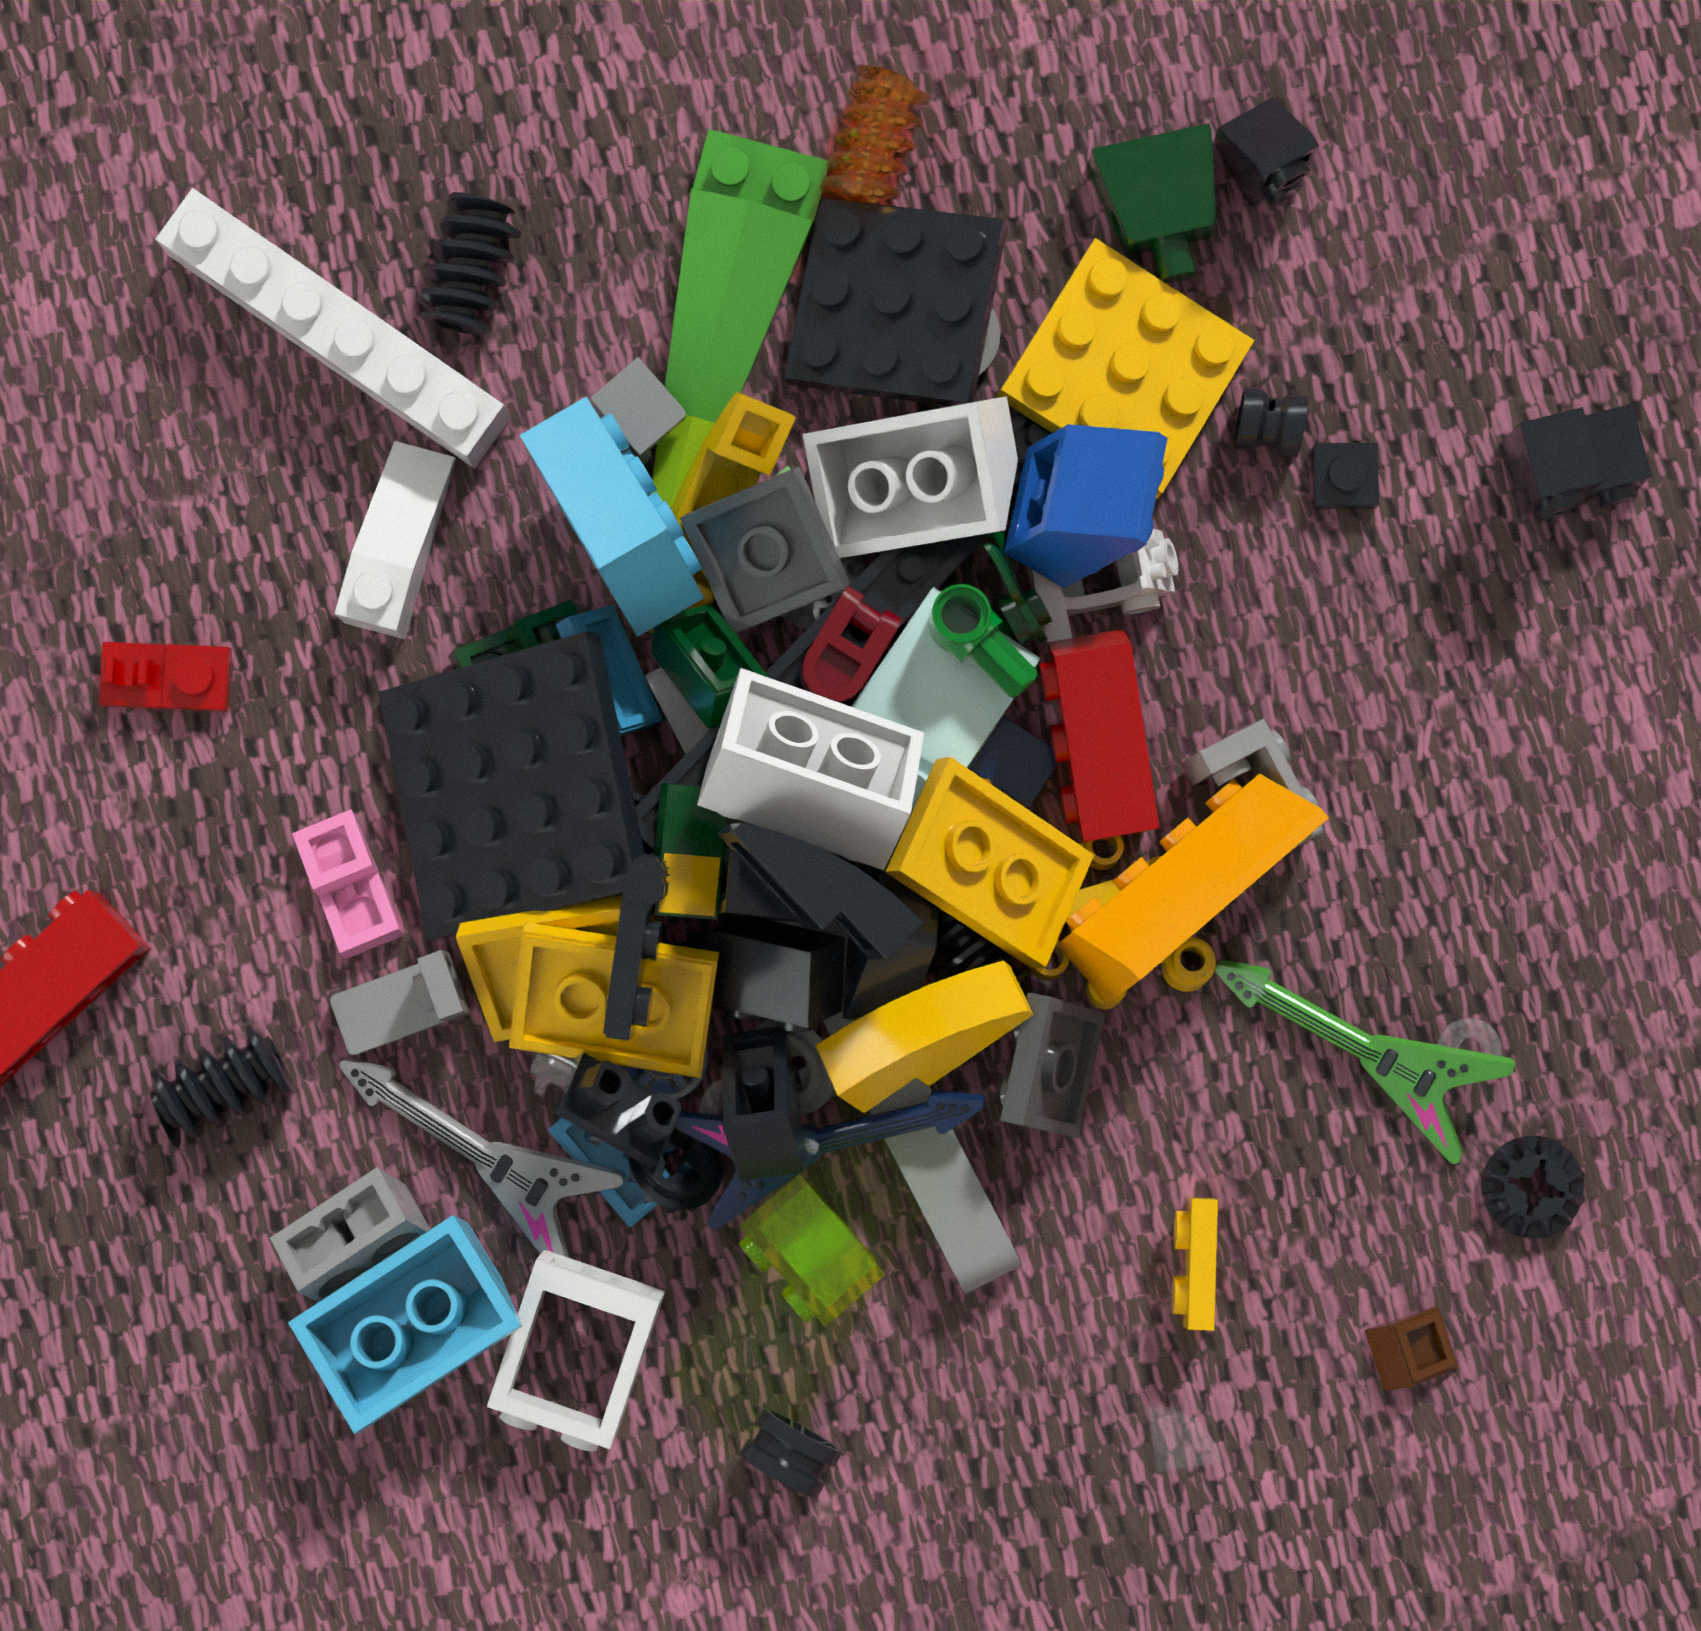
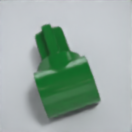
(984, 643)

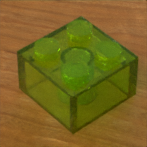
(810, 1250)

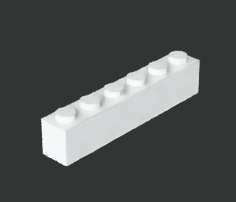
(333, 328)

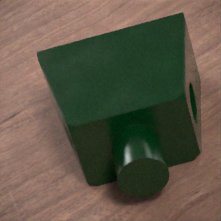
(1159, 195)

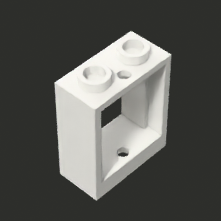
(596, 1289)

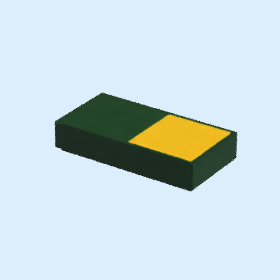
(693, 852)

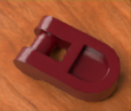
(834, 664)

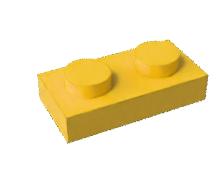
(1197, 1235)

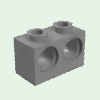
(349, 1234)

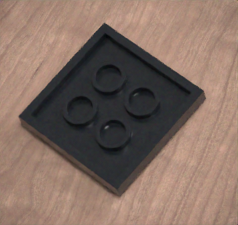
(896, 302)

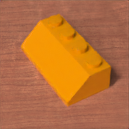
(1188, 884)

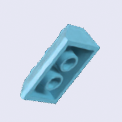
(407, 1322)

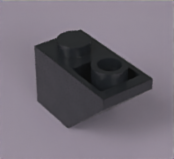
(1266, 152)

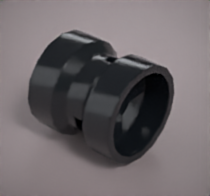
(1270, 422)

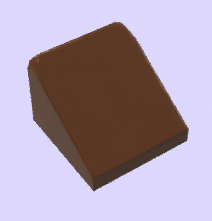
(1411, 1349)

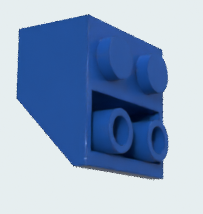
(1085, 500)

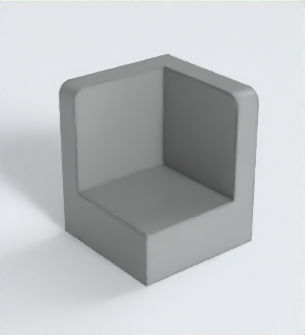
(640, 407)

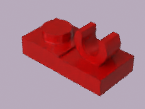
(165, 676)

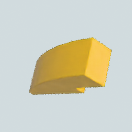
(923, 1034)

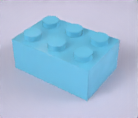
(609, 508)

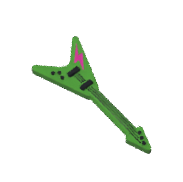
(1407, 1070)

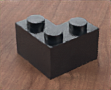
(1574, 458)

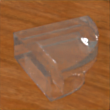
(1179, 1440)

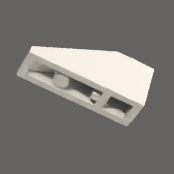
(395, 541)

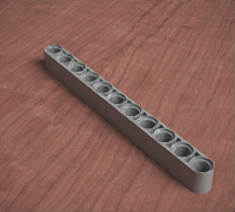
(928, 1160)

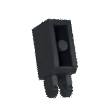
(775, 972)

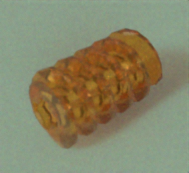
(873, 136)

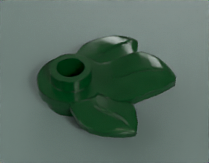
(1022, 610)

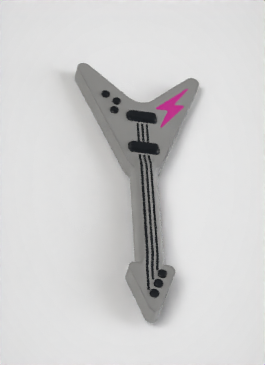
(521, 1178)

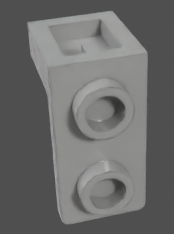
(1248, 749)
(400, 1003)

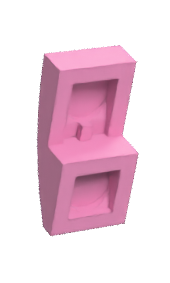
(347, 884)

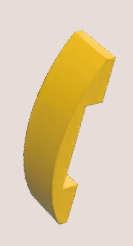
(732, 458)

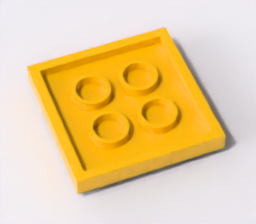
(1126, 357)

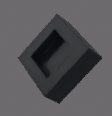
(1345, 475)

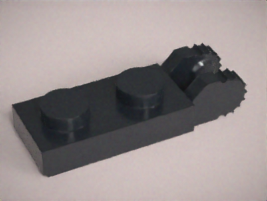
(636, 942)

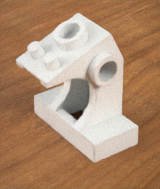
(1142, 577)

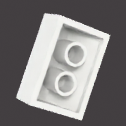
(914, 477)
(812, 769)

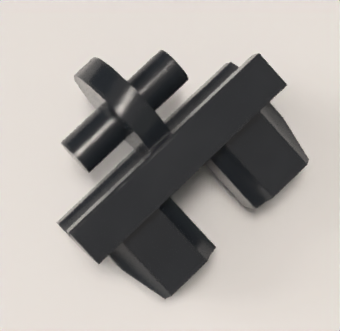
(617, 1110)

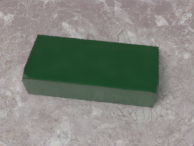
(702, 659)

